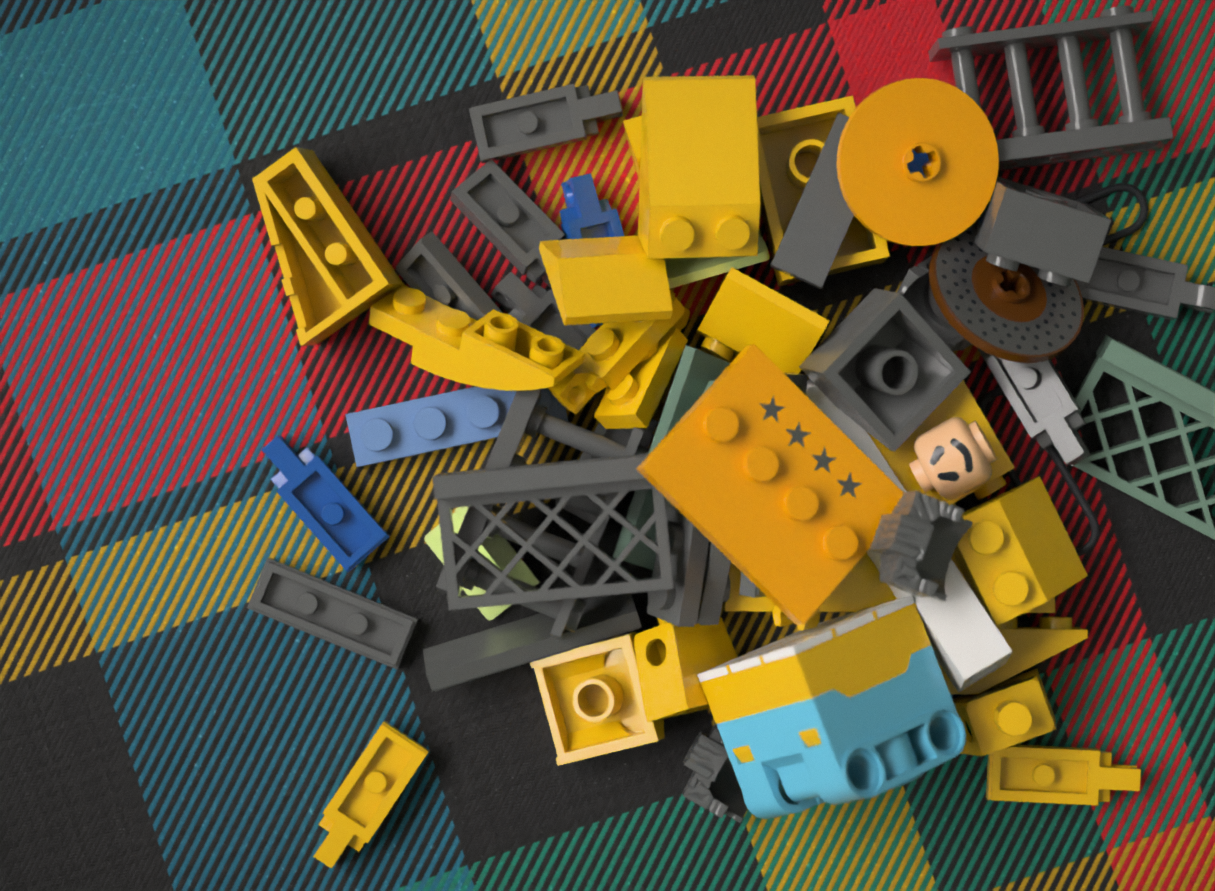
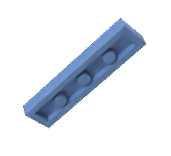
(434, 423)

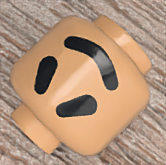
(953, 458)

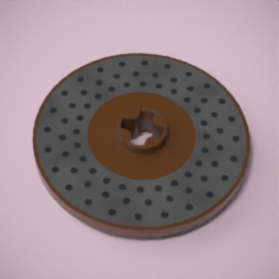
(1018, 325)

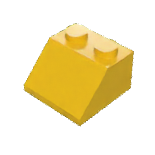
(755, 314)
(1017, 552)

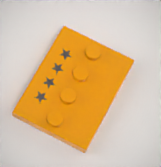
(772, 484)

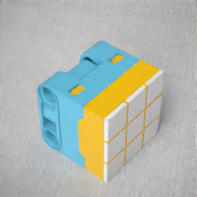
(835, 711)

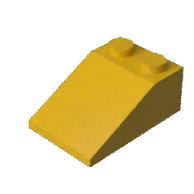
(699, 167)

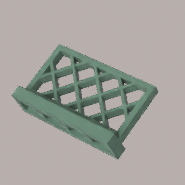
(1165, 386)

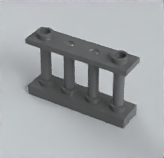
(1083, 135)
(524, 419)

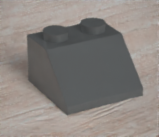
(1042, 232)
(885, 367)

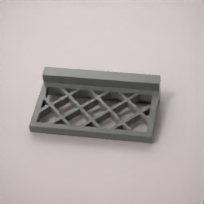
(546, 482)

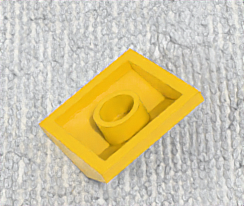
(606, 280)

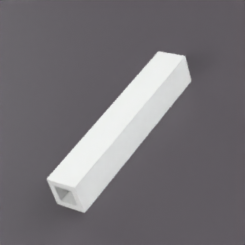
(957, 628)

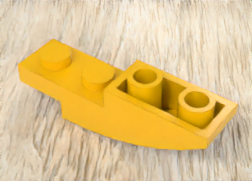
(481, 353)

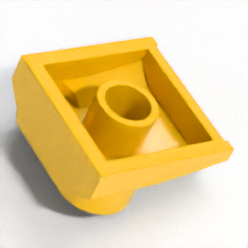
(595, 700)

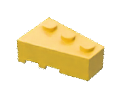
(321, 245)

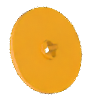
(880, 143)

